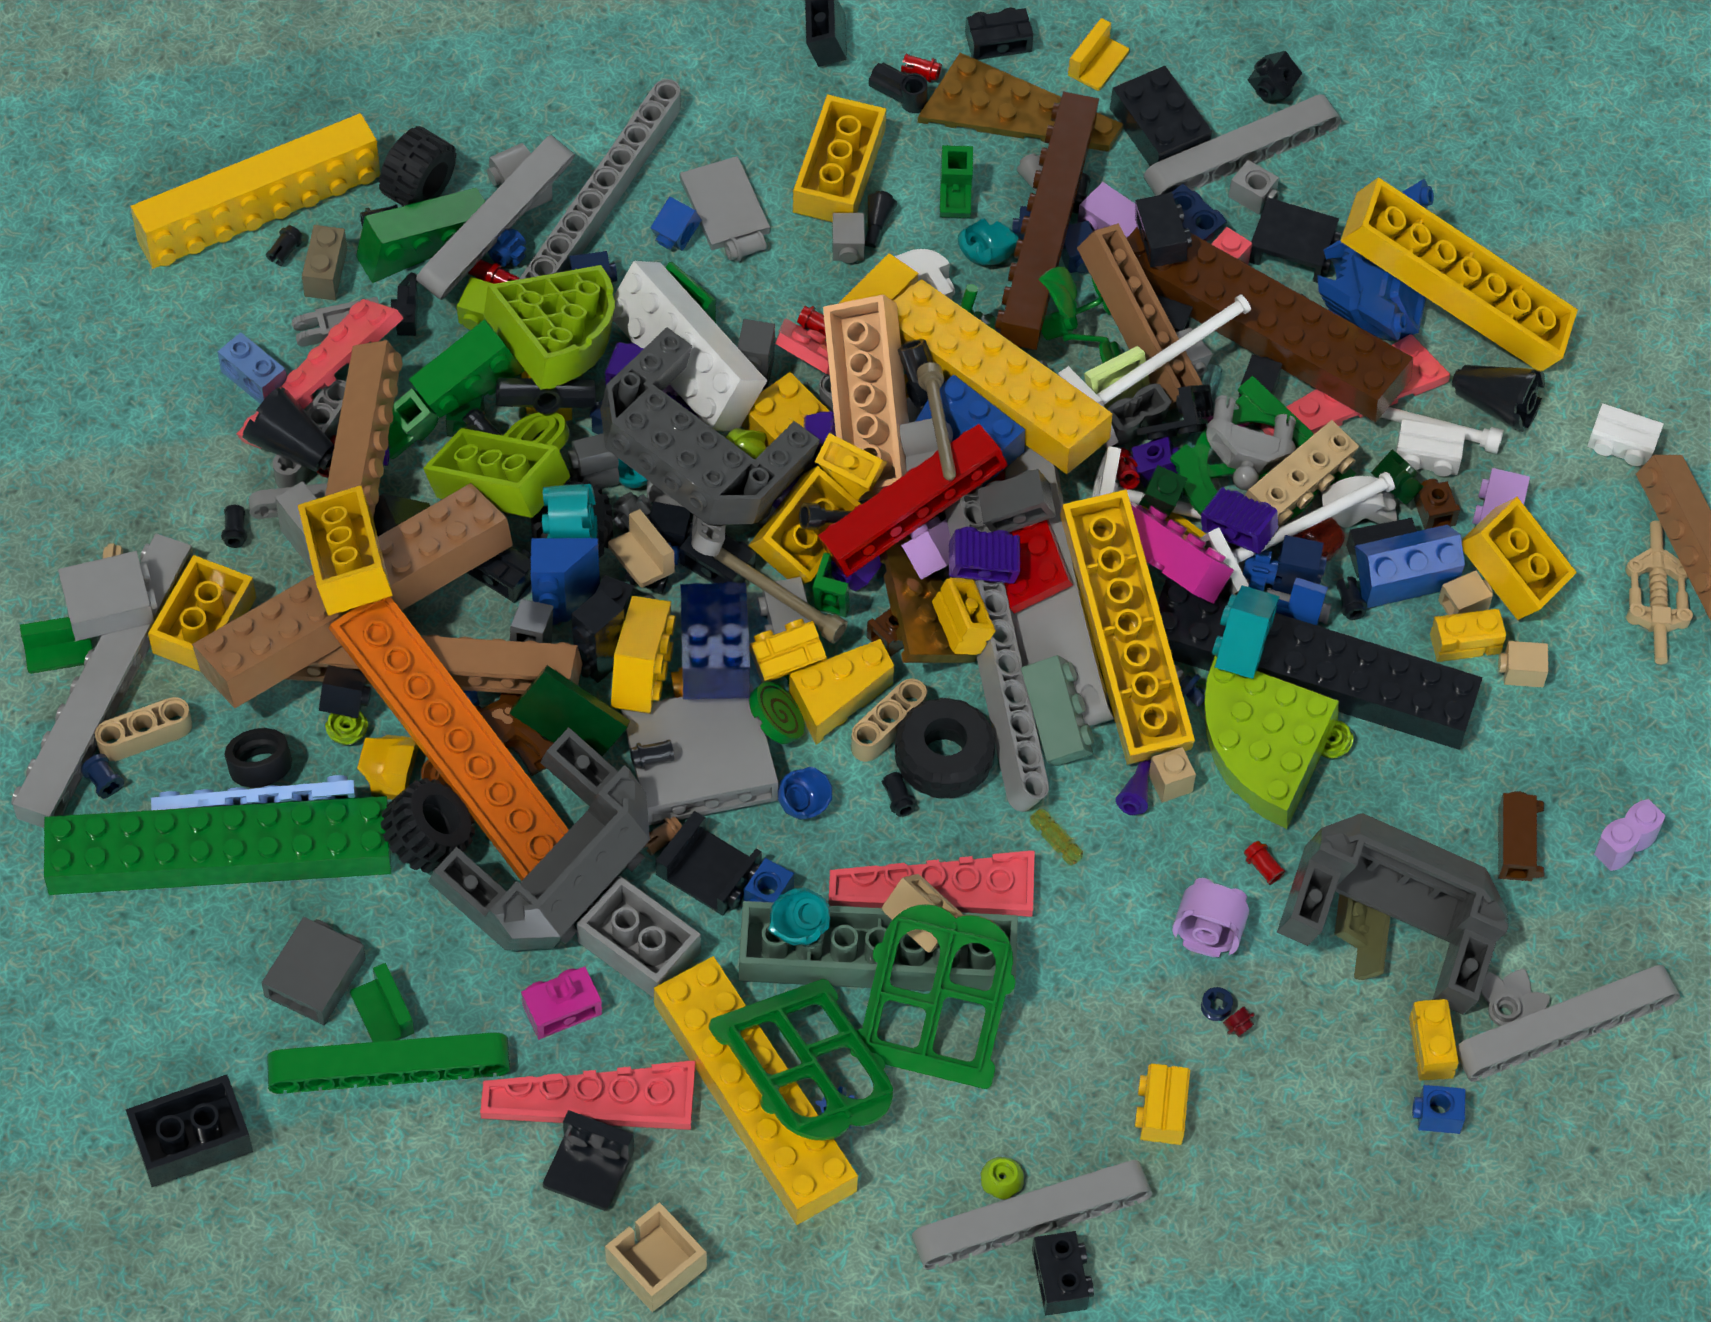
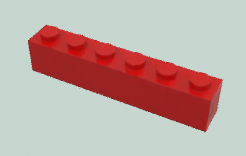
(911, 501)

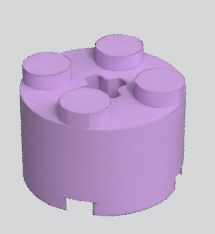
(1211, 918)

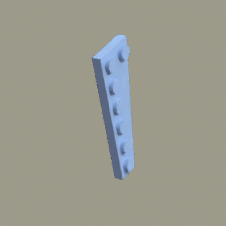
(335, 788)

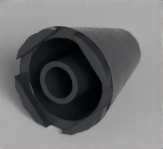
(1501, 392)
(289, 432)

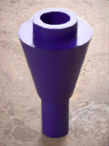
(1134, 795)

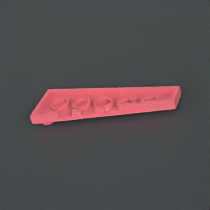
(363, 324)
(1318, 408)
(971, 885)
(623, 1097)

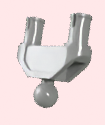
(1247, 449)

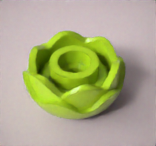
(346, 736)
(1342, 743)
(1000, 1187)

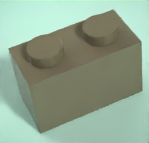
(324, 262)

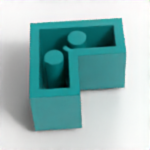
(1247, 624)

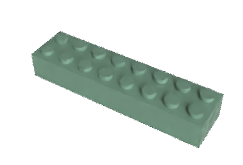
(846, 952)

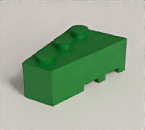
(465, 370)

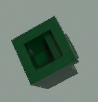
(1402, 474)

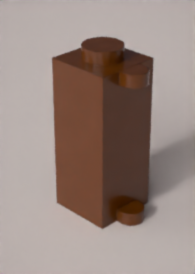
(1518, 836)

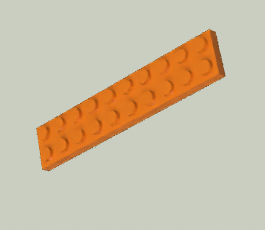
(451, 732)

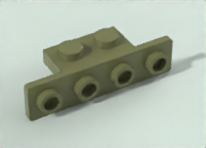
(1366, 931)

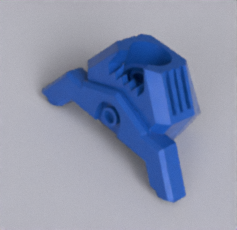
(1370, 294)

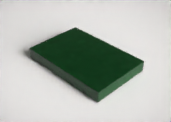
(557, 704)

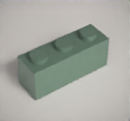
(1058, 710)

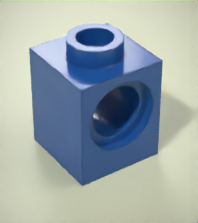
(675, 224)
(768, 876)
(1448, 1098)

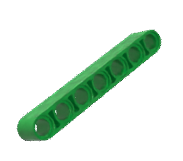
(387, 1062)

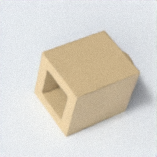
(1466, 594)
(1524, 664)
(1172, 774)

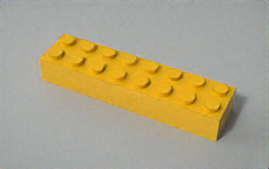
(256, 191)
(1459, 275)
(1056, 416)
(1126, 626)
(801, 1170)

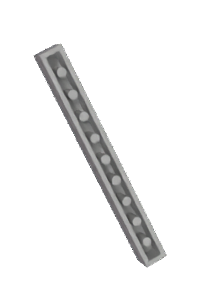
(95, 695)

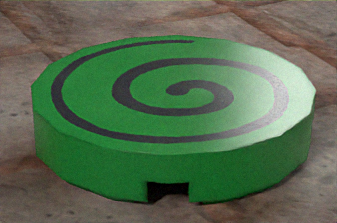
(778, 713)

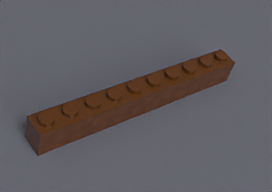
(1049, 218)

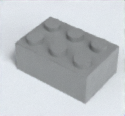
(638, 936)

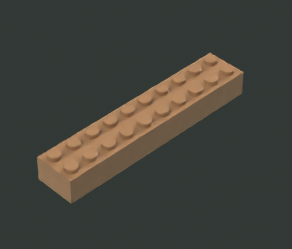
(294, 625)

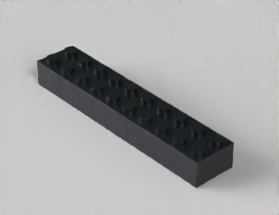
(1361, 675)

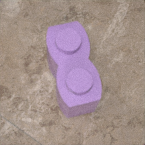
(1629, 835)

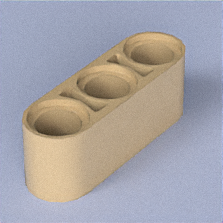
(153, 716)
(881, 732)

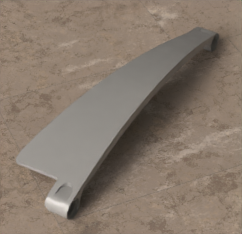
(1060, 621)

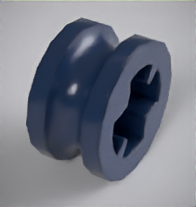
(1220, 1014)

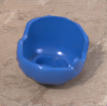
(804, 793)

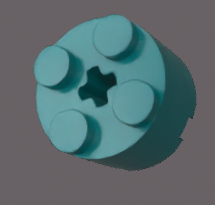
(569, 511)

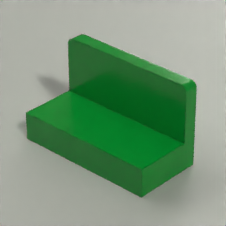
(830, 594)
(52, 645)
(382, 1007)

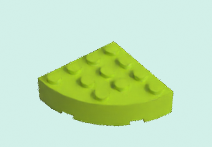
(554, 322)
(1266, 738)

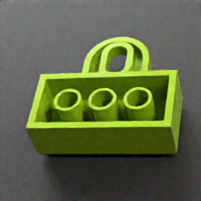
(506, 467)

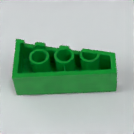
(412, 232)

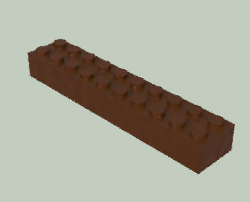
(1284, 327)

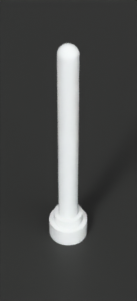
(1487, 438)

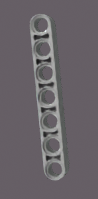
(1250, 142)
(495, 216)
(1566, 1021)
(1031, 1213)

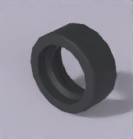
(264, 771)

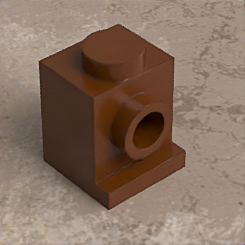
(1436, 504)
(884, 629)

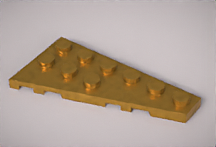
(1001, 104)

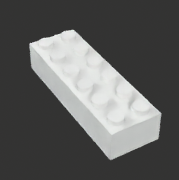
(718, 376)

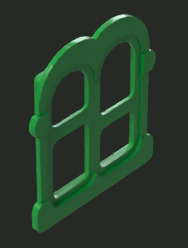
(951, 935)
(840, 1110)

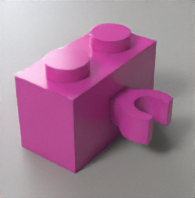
(561, 1002)

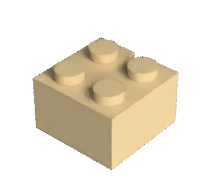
(660, 1261)

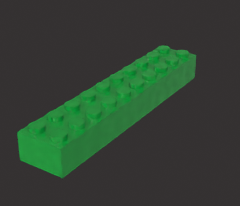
(215, 845)

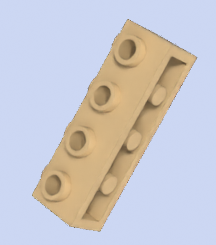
(1305, 471)

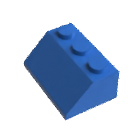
(967, 408)
(1409, 565)
(564, 573)

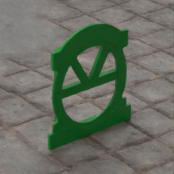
(1254, 406)

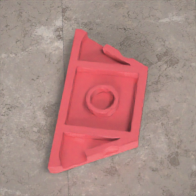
(804, 344)

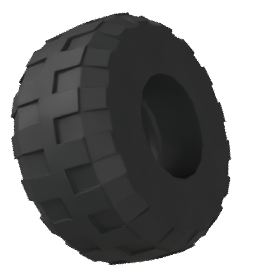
(939, 774)

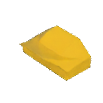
(850, 465)
(388, 764)

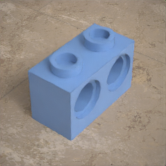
(250, 367)

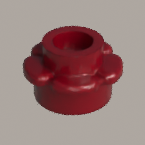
(1239, 1021)

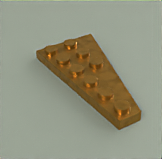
(913, 607)

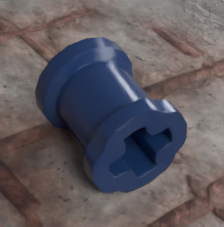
(102, 775)

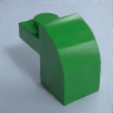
(956, 181)
(411, 421)

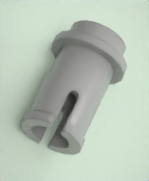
(744, 246)

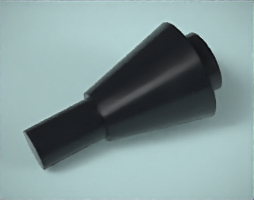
(880, 209)

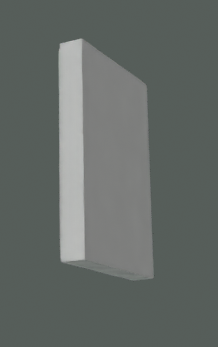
(724, 201)

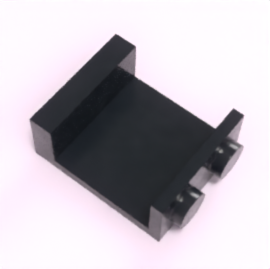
(1294, 235)
(706, 866)

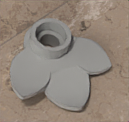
(1514, 994)

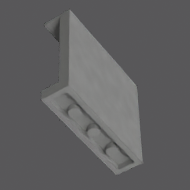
(717, 761)

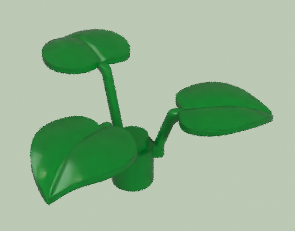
(1063, 322)

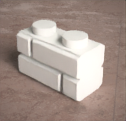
(1624, 435)
(1431, 447)

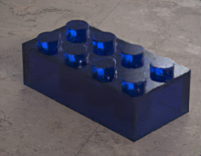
(715, 641)

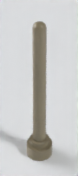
(931, 379)
(830, 626)

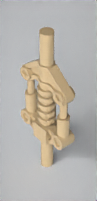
(1658, 617)

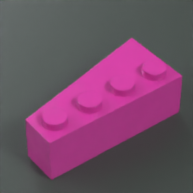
(1180, 555)

